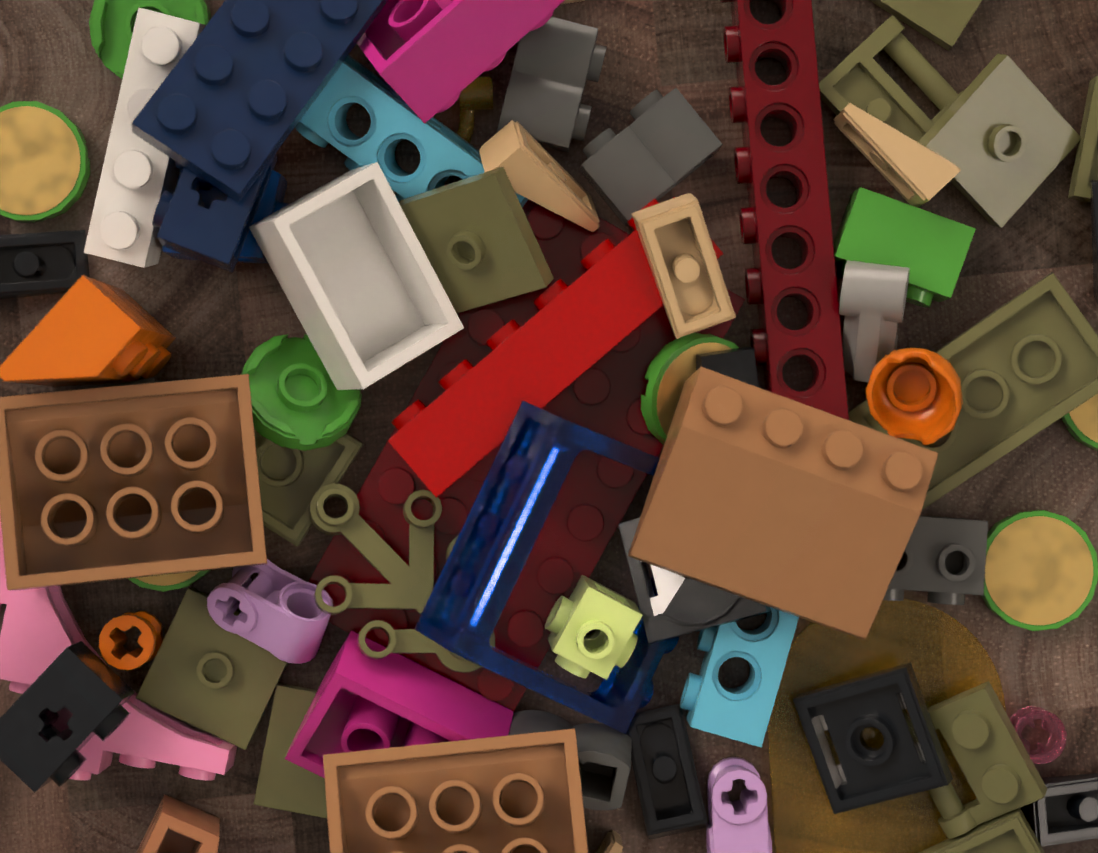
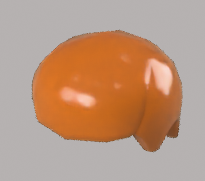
(915, 395)

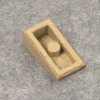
(901, 160)
(538, 175)
(684, 264)

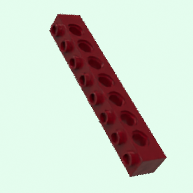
(807, 221)

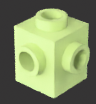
(587, 609)

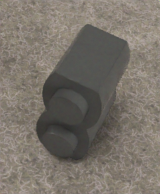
(551, 81)
(649, 154)
(602, 756)

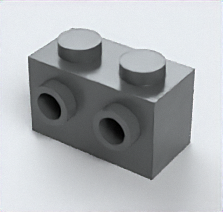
(943, 559)

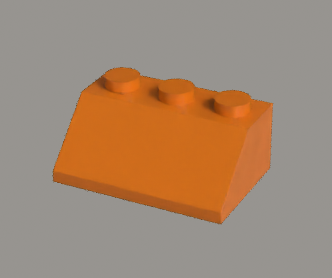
(90, 339)

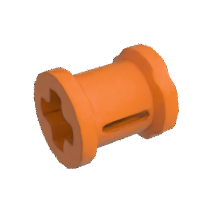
(112, 640)

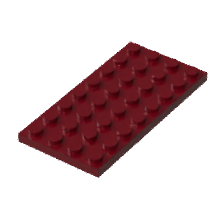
(590, 498)

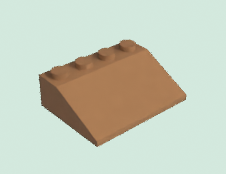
(129, 482)
(782, 503)
(459, 797)

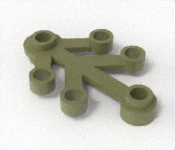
(408, 585)

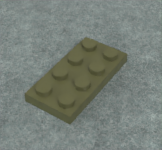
(1016, 378)

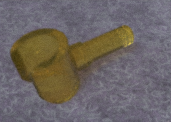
(475, 96)

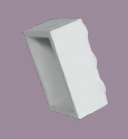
(357, 277)

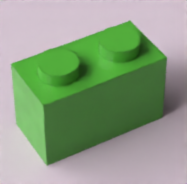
(904, 236)

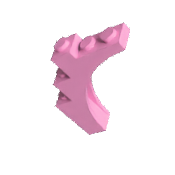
(37, 631)

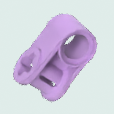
(275, 611)
(738, 824)

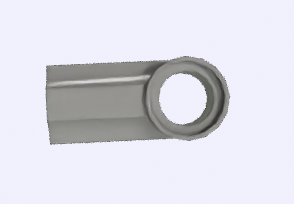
(872, 305)

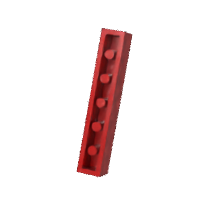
(529, 362)

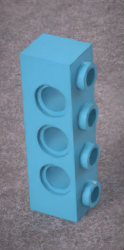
(440, 149)
(744, 710)

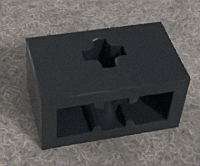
(88, 690)

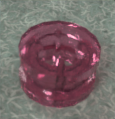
(1050, 723)

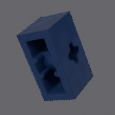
(203, 233)

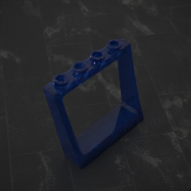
(496, 547)

